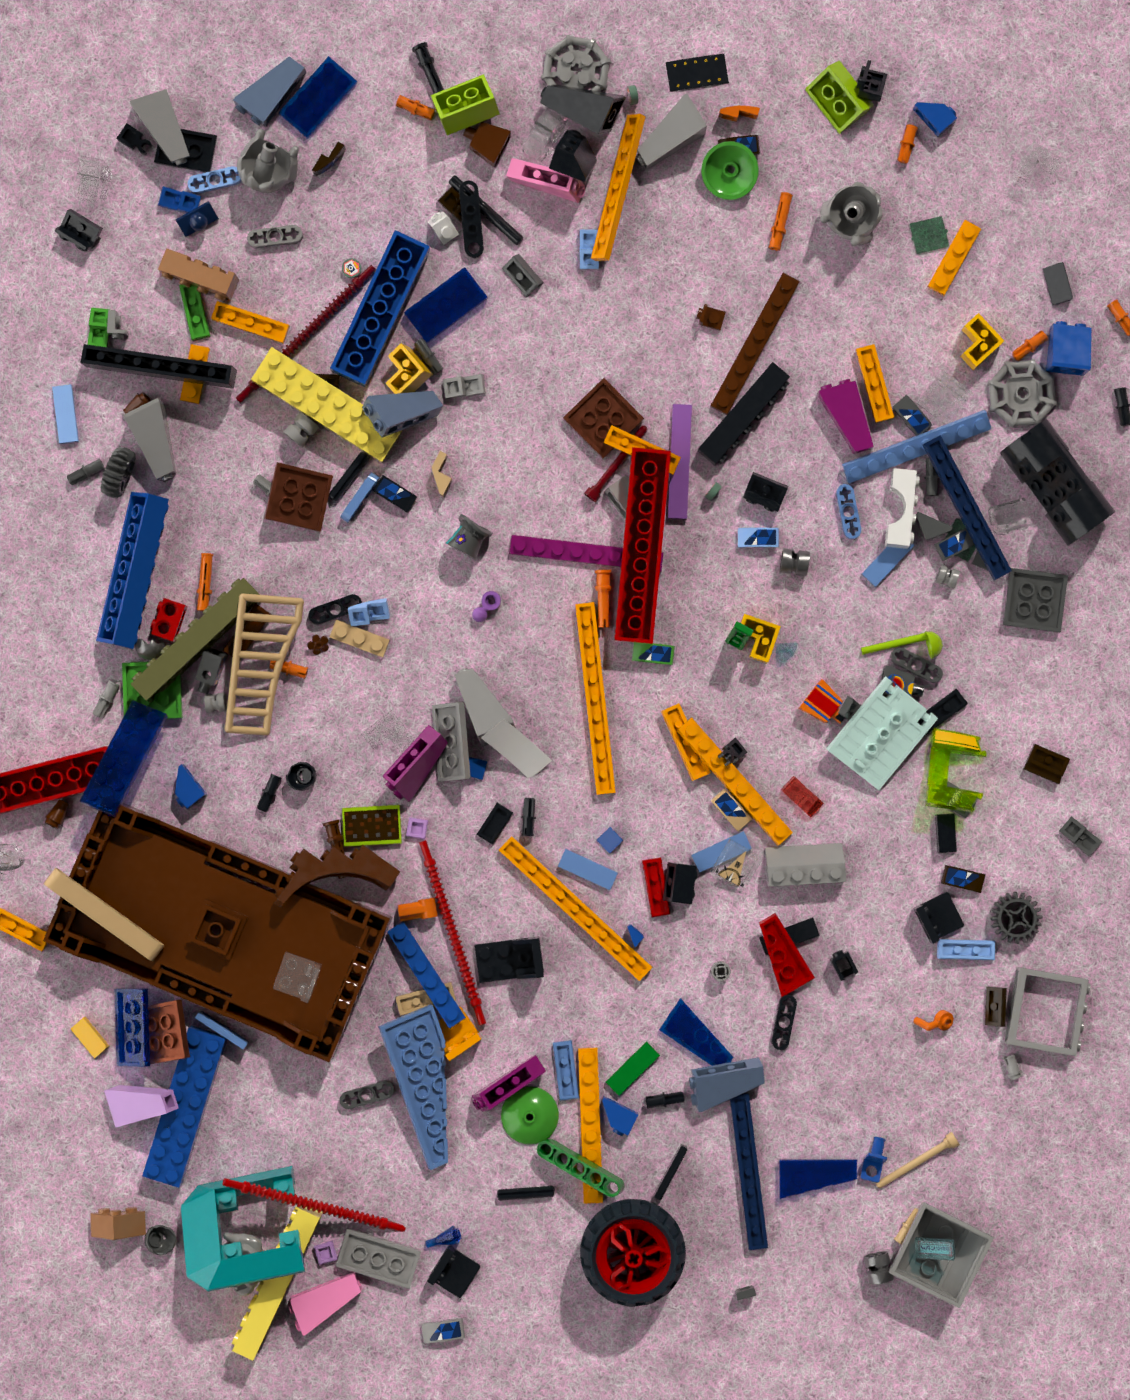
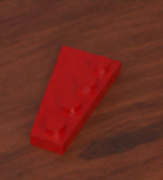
(787, 962)

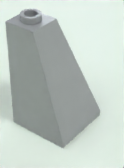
(161, 122)
(675, 131)
(152, 434)
(481, 703)

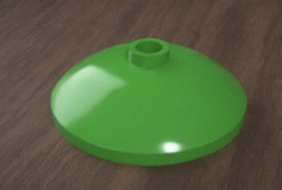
(720, 180)
(532, 1101)

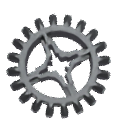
(118, 472)
(1021, 910)

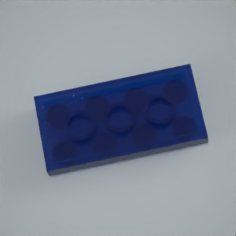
(317, 97)
(445, 305)
(132, 1027)

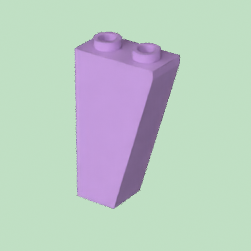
(136, 1103)

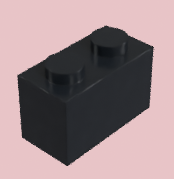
(680, 883)

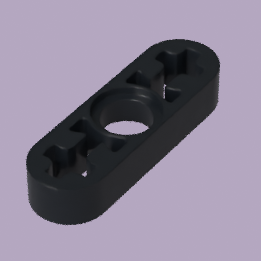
(320, 609)
(789, 1028)

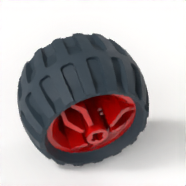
(664, 1270)

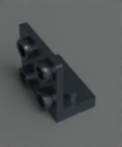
(938, 917)
(454, 1271)

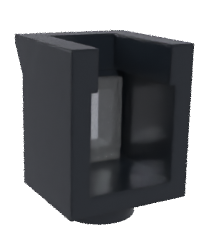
(843, 964)

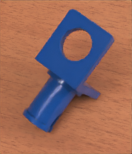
(874, 1159)

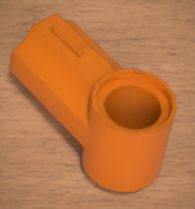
(422, 909)

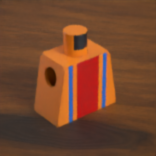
(822, 703)

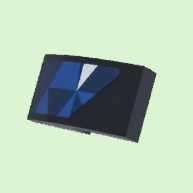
(394, 493)

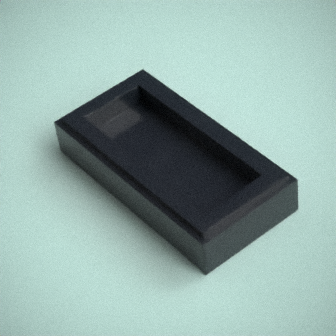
(494, 823)

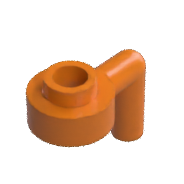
(942, 1020)

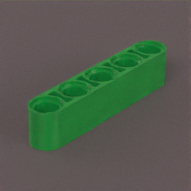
(590, 1168)

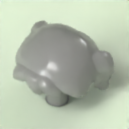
(267, 166)
(853, 213)
(250, 1245)

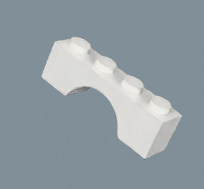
(903, 485)

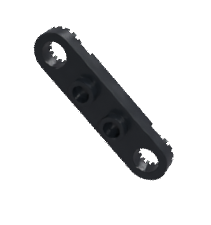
(471, 219)

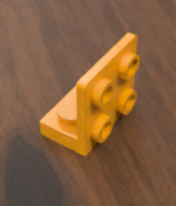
(459, 1037)

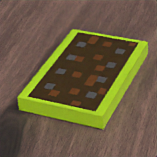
(371, 825)

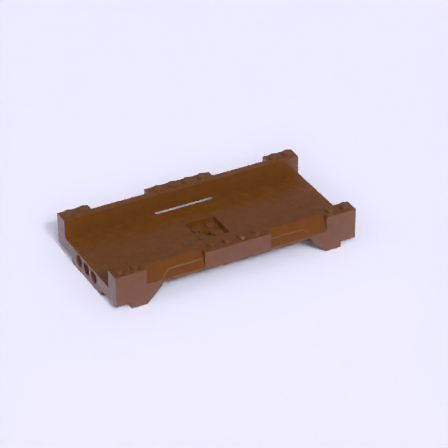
(165, 888)

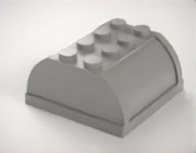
(942, 1278)

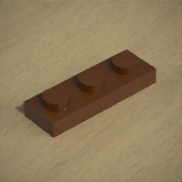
(249, 626)

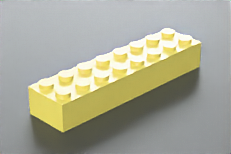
(322, 403)
(272, 1291)

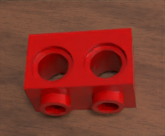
(174, 621)

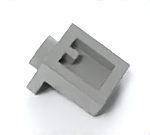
(114, 322)

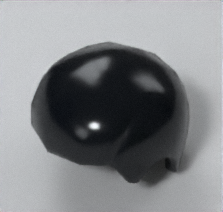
(308, 774)

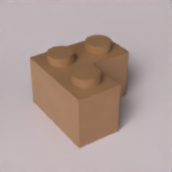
(118, 1224)

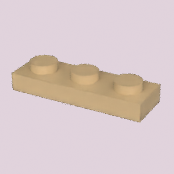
(359, 638)
(415, 1000)

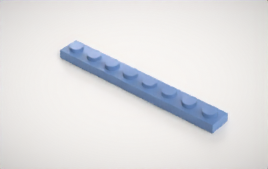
(913, 448)

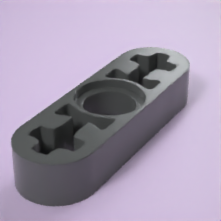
(926, 676)
(363, 1102)

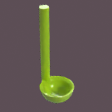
(933, 642)

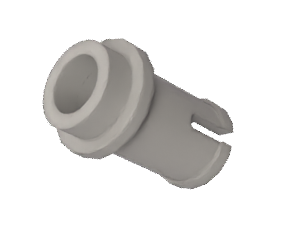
(1012, 1067)

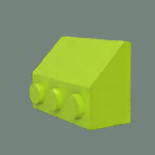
(838, 97)

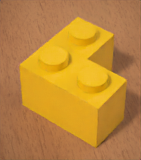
(985, 341)
(411, 371)
(764, 635)

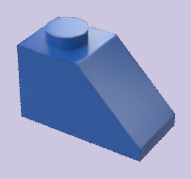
(936, 116)
(187, 788)
(619, 1116)

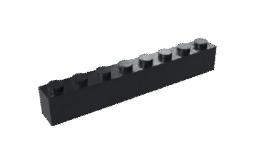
(158, 366)

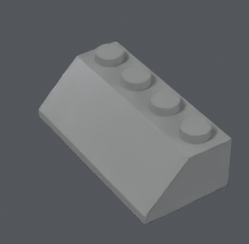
(805, 864)

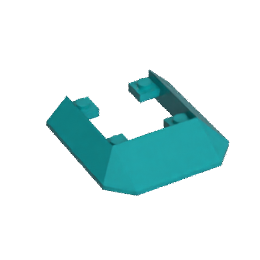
(225, 1266)

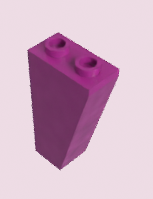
(847, 413)
(414, 764)
(508, 1084)

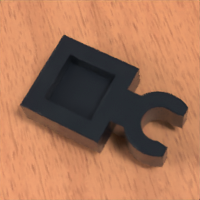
(133, 138)
(732, 752)

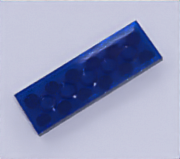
(123, 758)

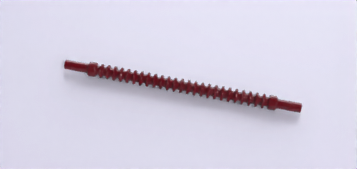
(357, 283)

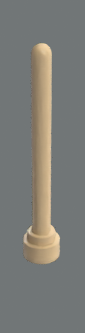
(949, 1142)

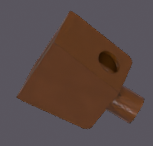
(488, 141)

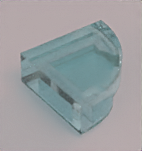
(786, 651)

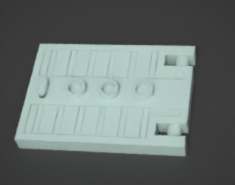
(881, 733)

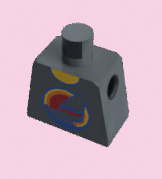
(211, 661)
(903, 680)

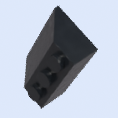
(573, 156)

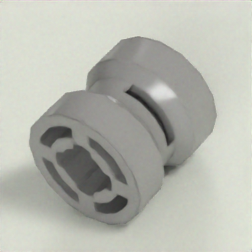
(947, 576)
(214, 702)
(720, 968)

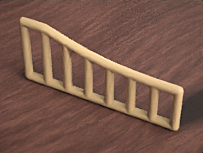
(278, 657)

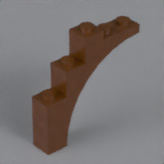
(362, 865)

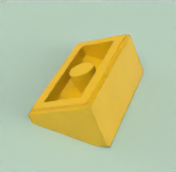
(89, 1037)

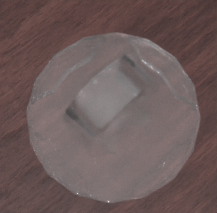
(10, 859)

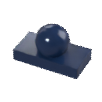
(197, 219)

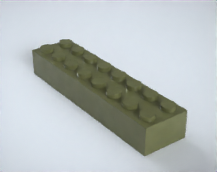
(191, 644)

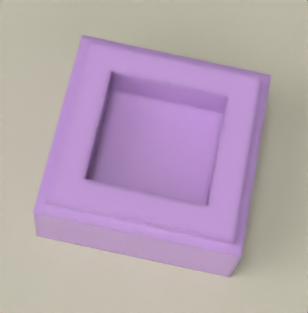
(417, 828)
(325, 1252)

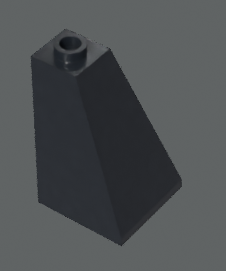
(586, 107)

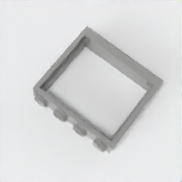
(1016, 1003)

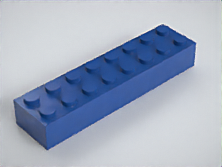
(380, 308)
(132, 570)
(192, 1089)

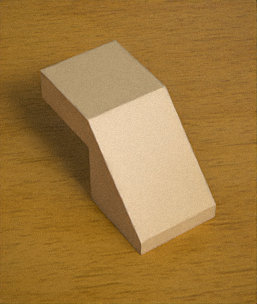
(442, 480)

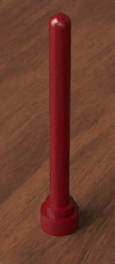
(594, 492)

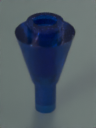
(448, 1237)

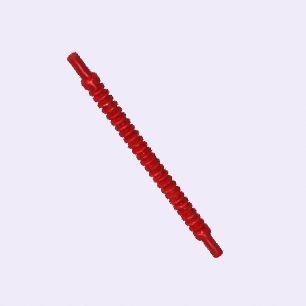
(430, 863)
(246, 1188)

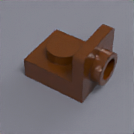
(710, 317)

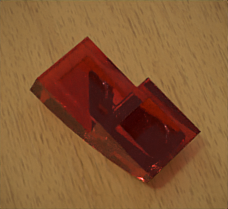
(802, 796)

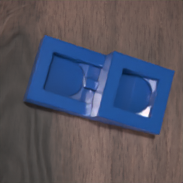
(178, 200)

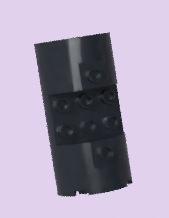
(1057, 481)

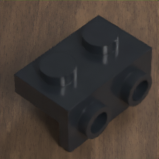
(871, 83)
(79, 230)
(765, 492)

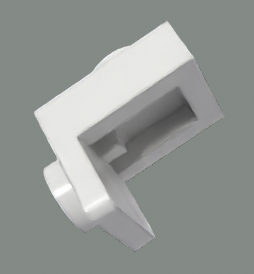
(443, 227)

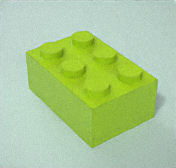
(465, 104)

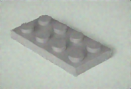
(451, 724)
(378, 1258)

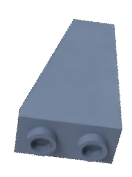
(270, 91)
(401, 410)
(724, 1081)

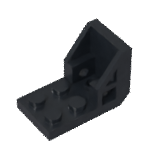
(509, 959)

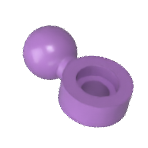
(480, 613)

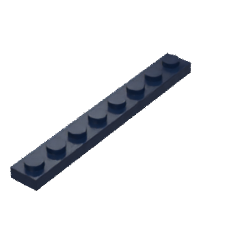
(967, 507)
(748, 1172)

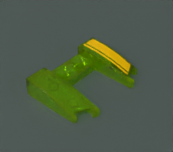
(937, 792)

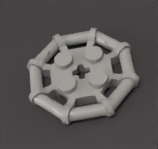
(579, 58)
(1013, 386)

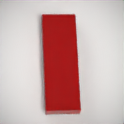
(655, 887)

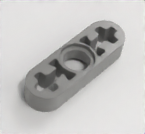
(288, 230)

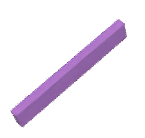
(680, 446)

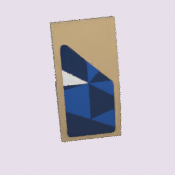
(731, 809)

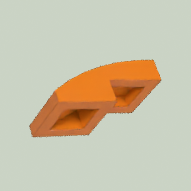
(732, 112)

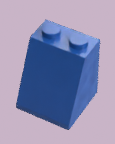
(1069, 349)

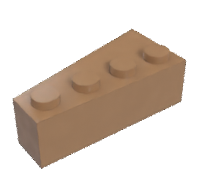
(198, 274)

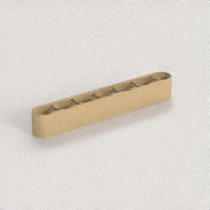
(103, 914)

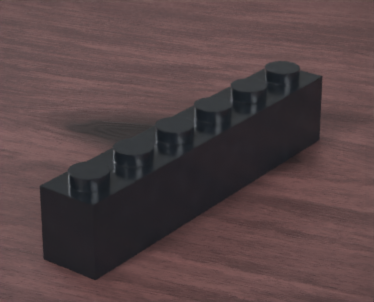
(743, 413)

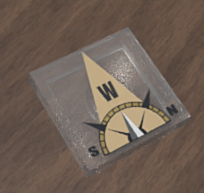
(736, 864)

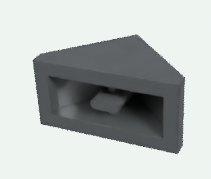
(932, 527)

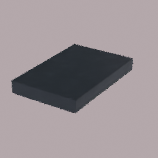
(200, 148)

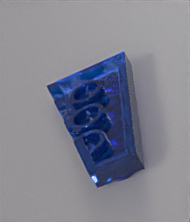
(692, 1034)
(812, 1174)

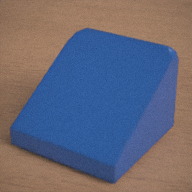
(477, 768)
(609, 840)
(636, 936)

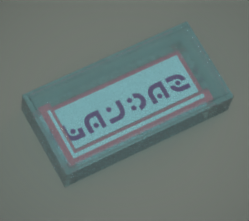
(935, 1248)

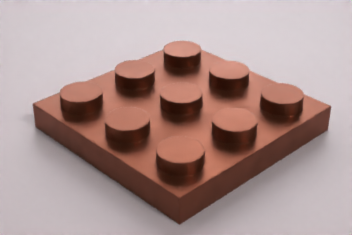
(599, 411)
(298, 497)
(167, 1032)

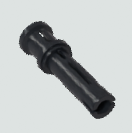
(426, 63)

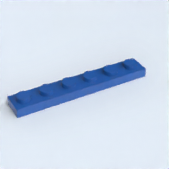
(426, 975)

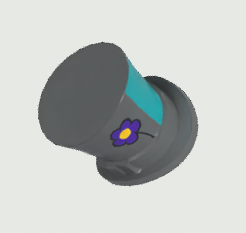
(468, 537)

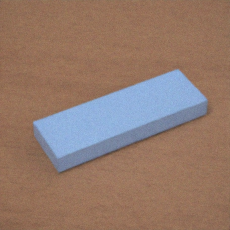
(65, 414)
(966, 949)

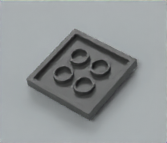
(1035, 600)

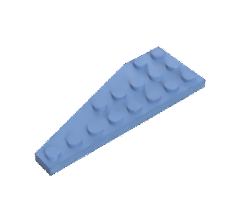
(418, 1060)

